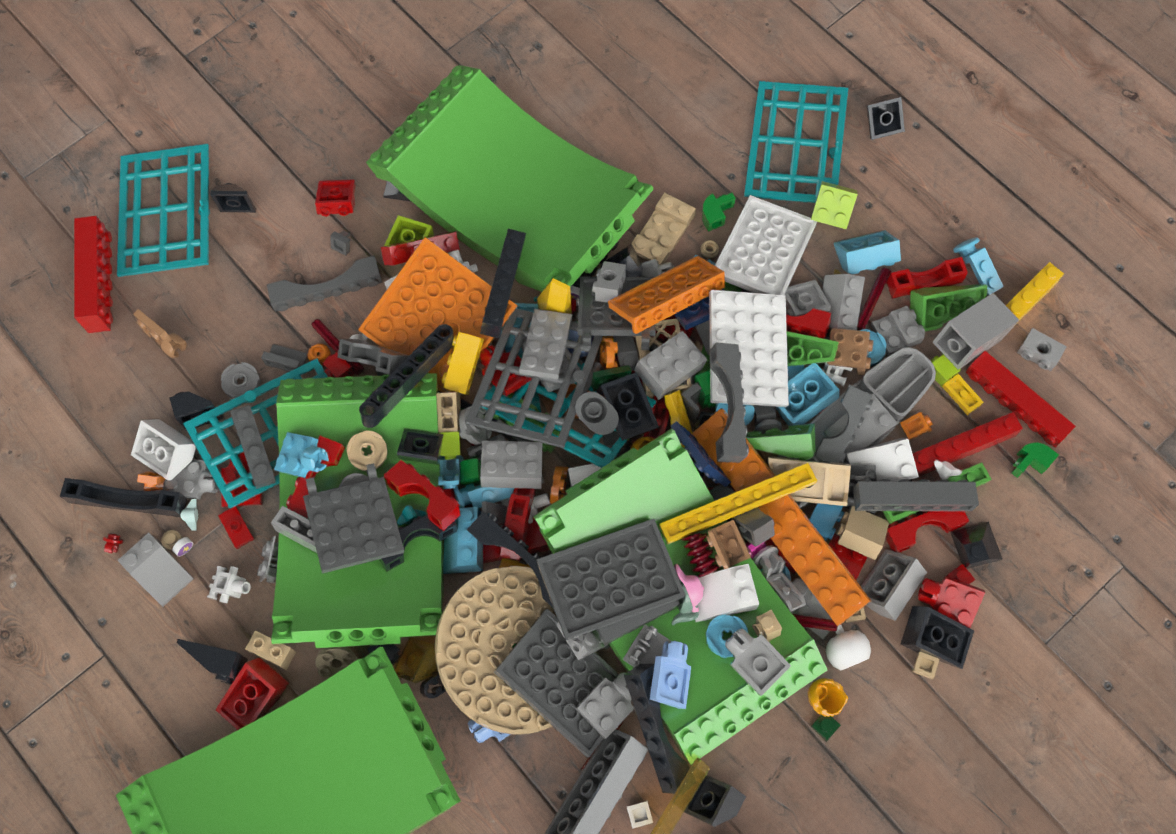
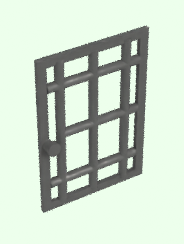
(579, 376)

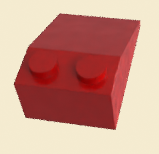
(251, 694)

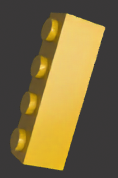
(1035, 290)

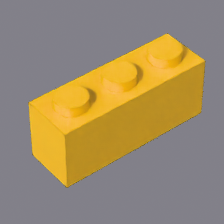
(462, 363)

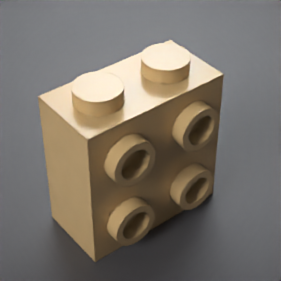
(862, 532)

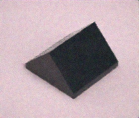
(420, 446)

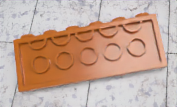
(668, 293)

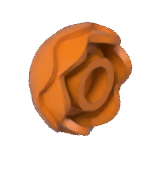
(318, 348)

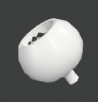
(847, 648)

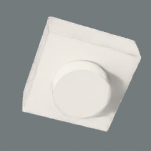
(639, 814)

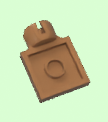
(168, 343)

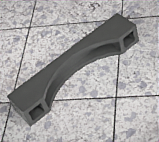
(360, 275)
(726, 365)

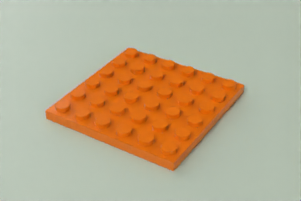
(427, 294)

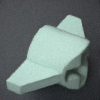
(190, 515)

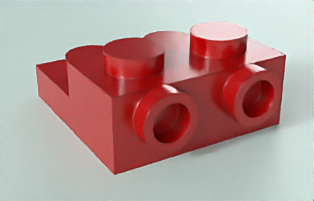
(335, 197)

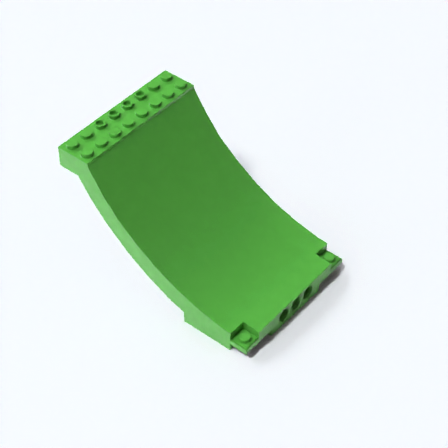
(492, 167)
(661, 485)
(360, 601)
(326, 763)

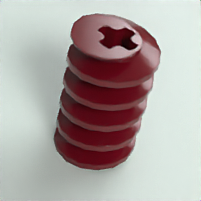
(700, 554)

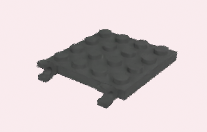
(600, 320)
(352, 523)

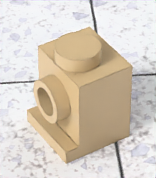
(767, 626)

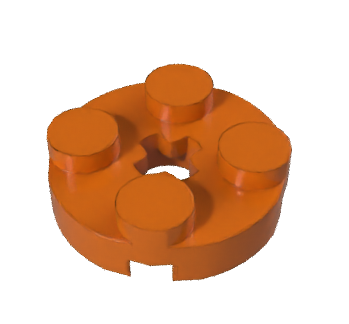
(607, 353)
(559, 484)

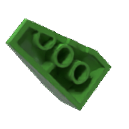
(940, 304)
(809, 349)
(793, 443)

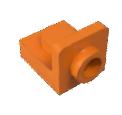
(916, 425)
(151, 480)

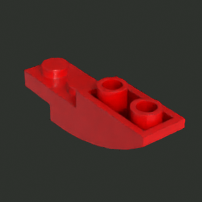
(517, 518)

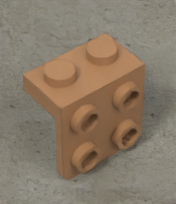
(852, 349)
(728, 544)

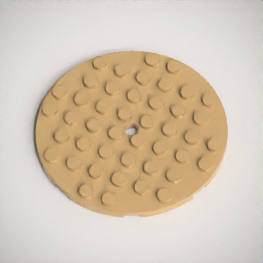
(477, 636)

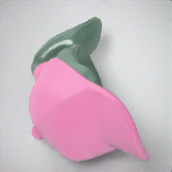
(689, 604)

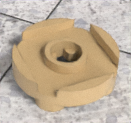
(366, 439)

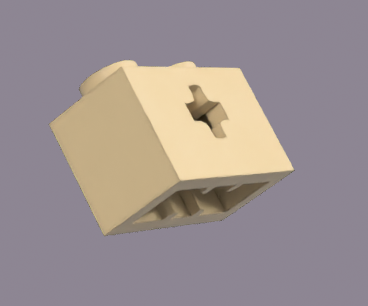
(448, 411)
(274, 653)

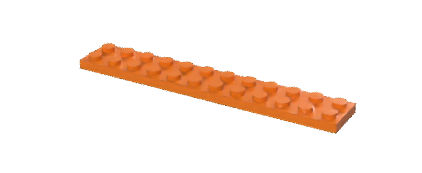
(793, 531)

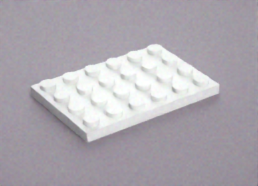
(765, 247)
(759, 329)

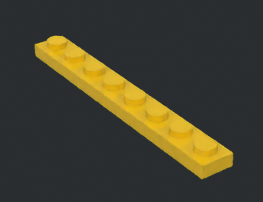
(737, 503)

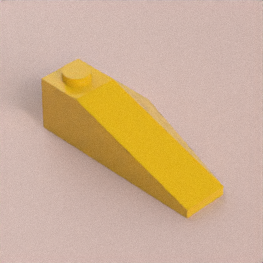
(555, 297)

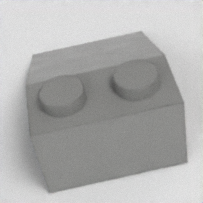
(875, 426)
(155, 569)

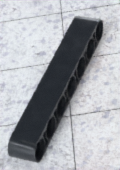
(406, 376)

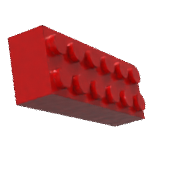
(92, 274)

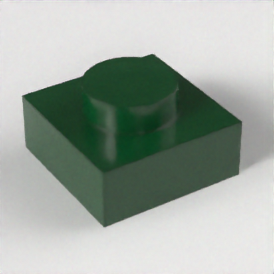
(825, 726)

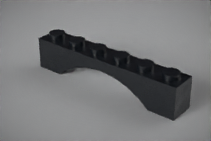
(503, 283)
(153, 502)
(490, 533)
(667, 763)

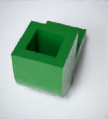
(713, 210)
(1037, 456)
(470, 471)

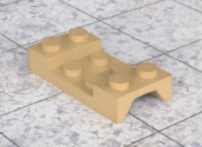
(663, 229)
(831, 483)

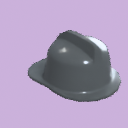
(597, 413)

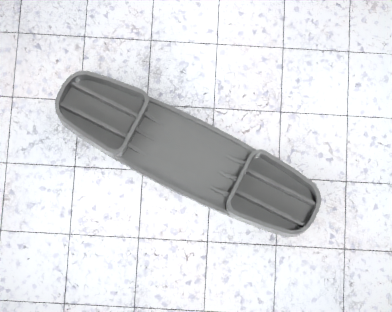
(895, 382)

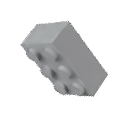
(670, 365)
(511, 464)

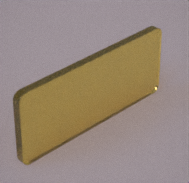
(681, 798)

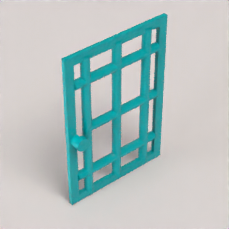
(769, 139)
(163, 210)
(590, 443)
(232, 453)

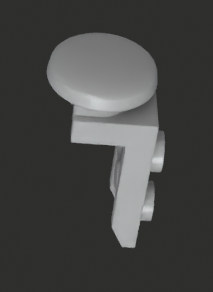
(772, 567)

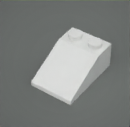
(892, 460)
(727, 593)

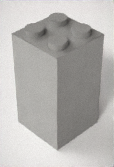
(975, 331)

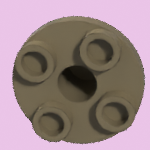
(334, 659)

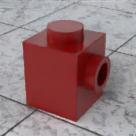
(337, 367)

